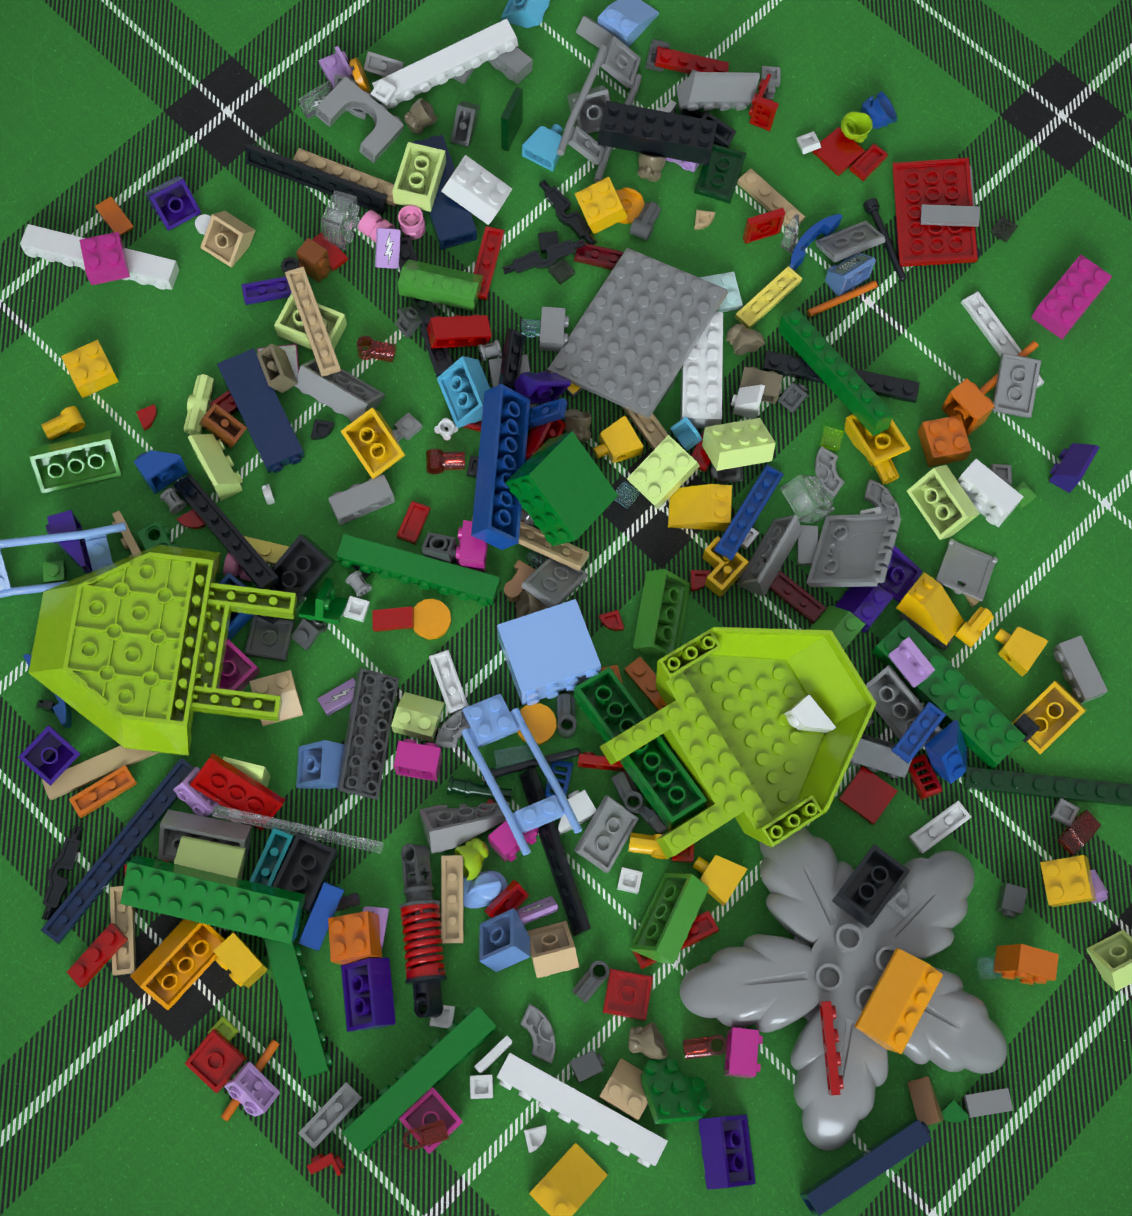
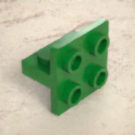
(324, 605)

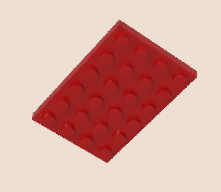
(932, 184)

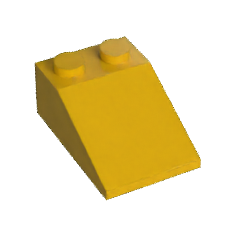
(373, 442)
(877, 447)
(701, 507)
(931, 609)
(1054, 712)
(568, 1183)

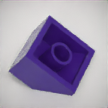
(173, 202)
(541, 386)
(1072, 465)
(865, 603)
(49, 755)

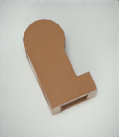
(513, 588)

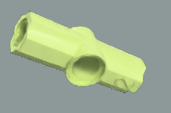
(198, 404)

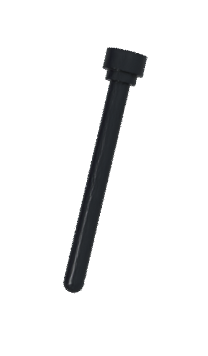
(872, 207)
(532, 763)

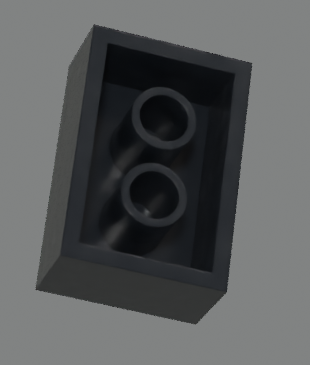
(301, 568)
(306, 869)
(871, 886)

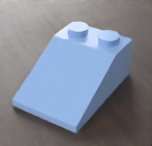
(627, 19)

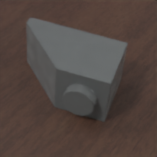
(465, 123)

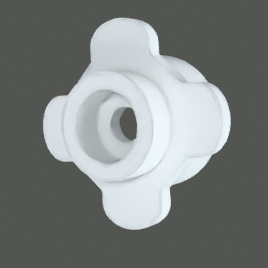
(446, 423)

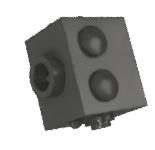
(440, 547)

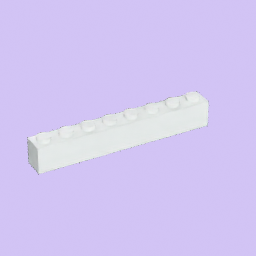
(451, 62)
(66, 249)
(582, 1110)

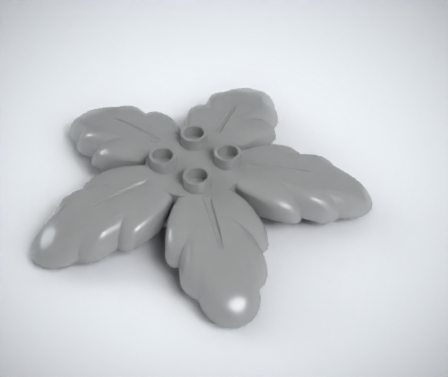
(841, 961)

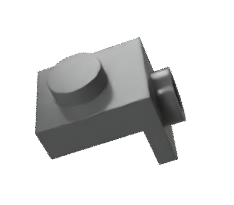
(652, 54)
(408, 321)
(728, 475)
(308, 632)

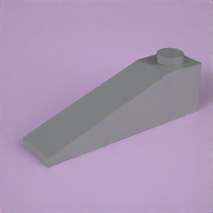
(450, 827)

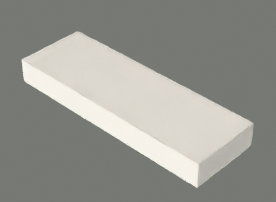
(448, 681)
(939, 827)

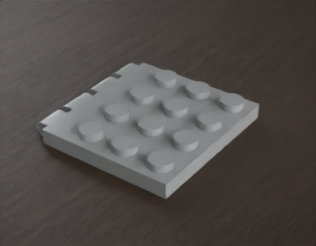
(854, 550)

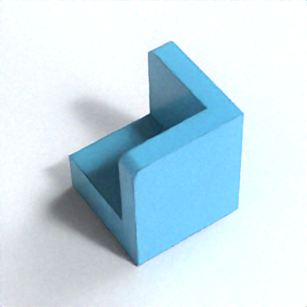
(686, 433)

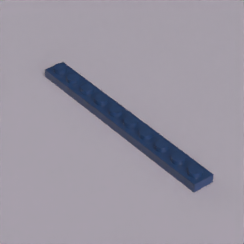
(116, 854)

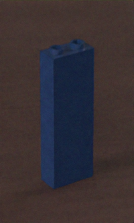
(449, 220)
(261, 411)
(866, 1167)

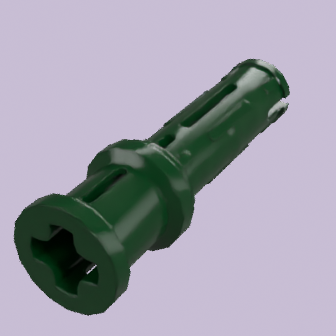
(469, 788)

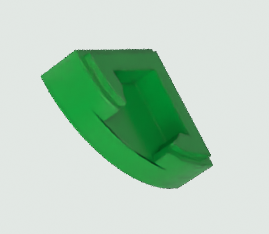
(953, 1113)

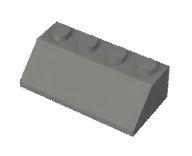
(717, 90)
(338, 390)
(179, 824)

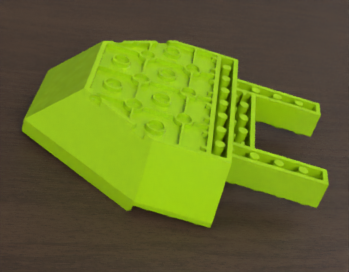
(148, 646)
(732, 733)

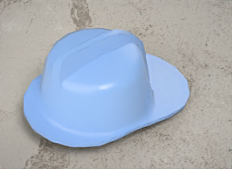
(483, 889)

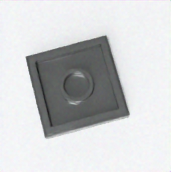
(269, 639)

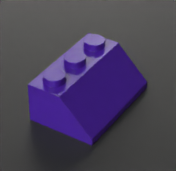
(368, 994)
(726, 1152)

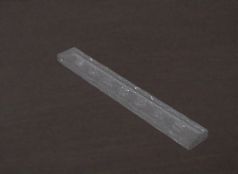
(294, 828)

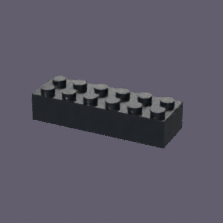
(657, 133)

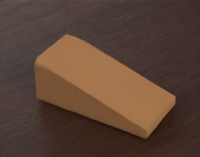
(925, 1101)

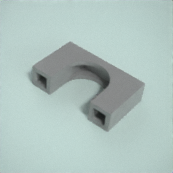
(348, 97)

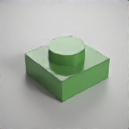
(1027, 493)
(54, 571)

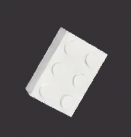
(476, 190)
(989, 493)

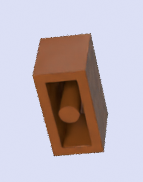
(314, 260)
(222, 425)

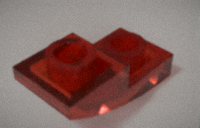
(1079, 832)

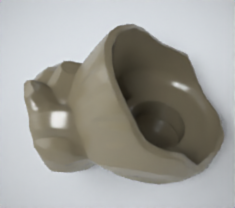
(420, 116)
(650, 166)
(744, 339)
(579, 423)
(528, 604)
(647, 1041)

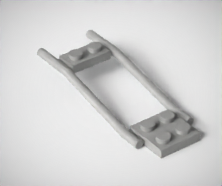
(623, 66)

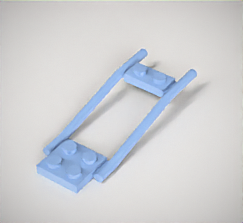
(96, 545)
(493, 721)

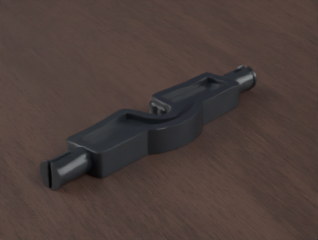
(573, 220)
(533, 259)
(57, 884)

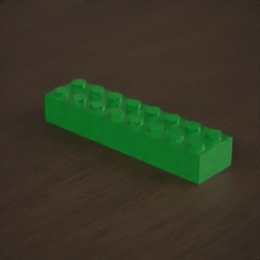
(981, 723)
(652, 765)
(212, 899)
(426, 1073)

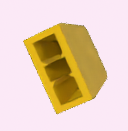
(619, 442)
(1020, 648)
(720, 876)

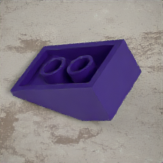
(75, 549)
(900, 575)

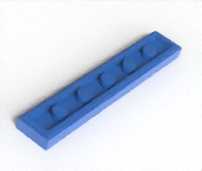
(748, 512)

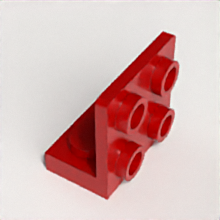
(763, 110)

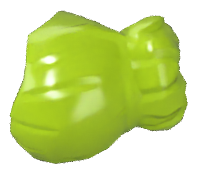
(856, 126)
(474, 854)

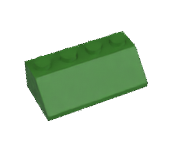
(440, 284)
(75, 461)
(661, 613)
(841, 622)
(669, 917)

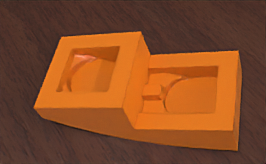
(114, 216)

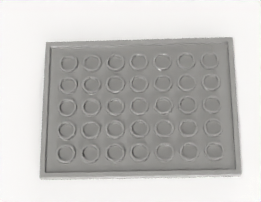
(638, 332)

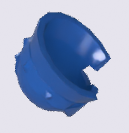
(880, 110)

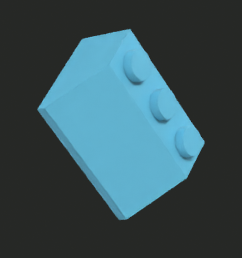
(525, 12)
(464, 390)

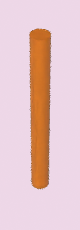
(842, 298)
(992, 382)
(260, 1066)

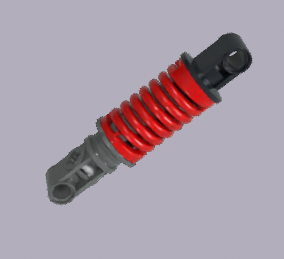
(420, 934)

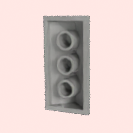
(770, 555)
(896, 702)

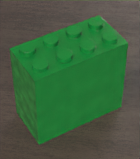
(562, 489)

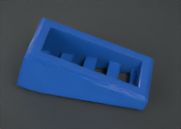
(565, 781)

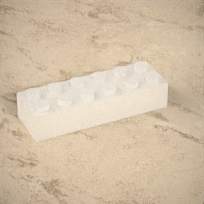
(703, 378)

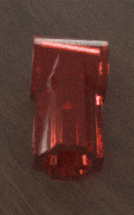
(377, 350)
(438, 461)
(701, 1047)
(428, 1134)

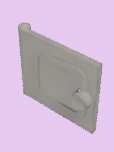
(966, 566)

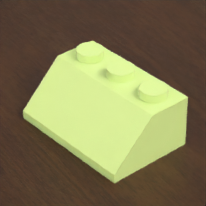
(216, 465)
(211, 857)

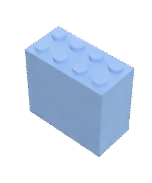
(548, 652)

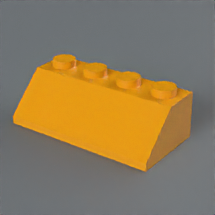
(178, 962)
(898, 1001)

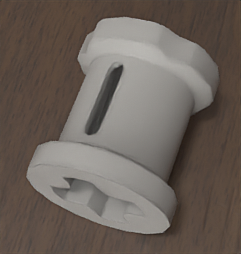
(490, 350)
(173, 500)
(358, 584)

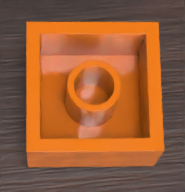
(970, 404)
(944, 440)
(354, 937)
(1026, 963)

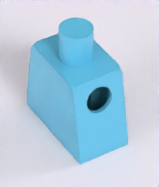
(543, 146)

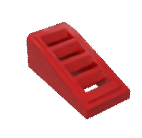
(923, 794)

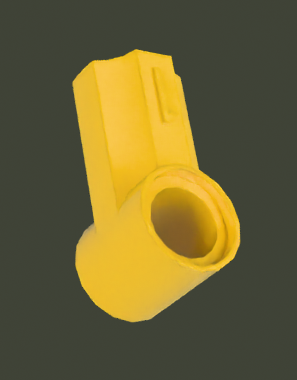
(68, 421)
(886, 471)
(973, 629)
(646, 845)

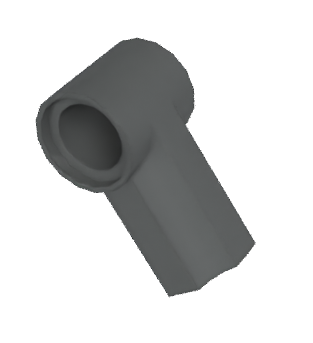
(644, 224)
(566, 714)
(627, 791)
(589, 982)

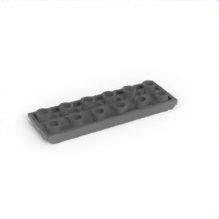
(367, 734)

